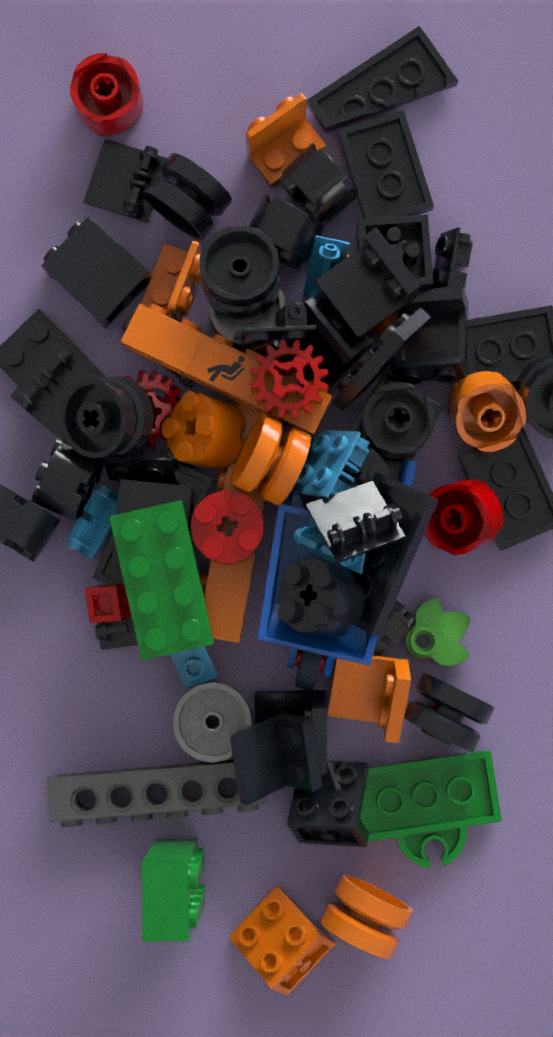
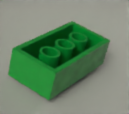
(162, 580)
(171, 890)

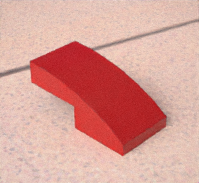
(107, 603)

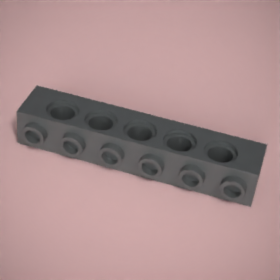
(65, 790)

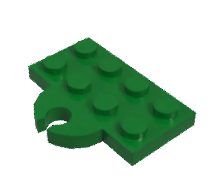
(431, 802)

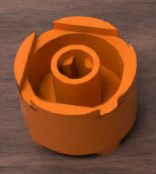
(491, 393)
(204, 431)

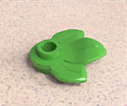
(443, 634)

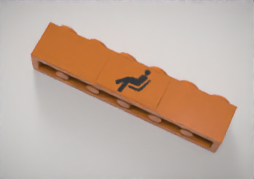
(211, 363)

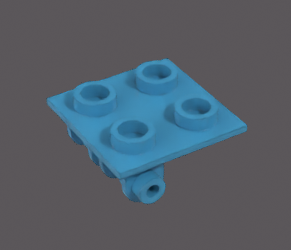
(328, 458)

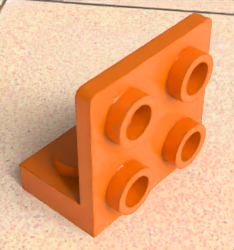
(280, 138)
(174, 280)
(372, 693)
(281, 942)

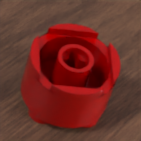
(109, 75)
(480, 514)
(209, 517)

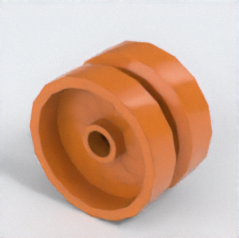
(271, 459)
(366, 916)

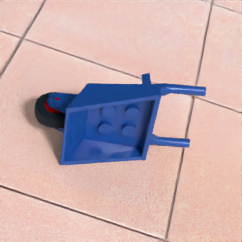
(313, 650)

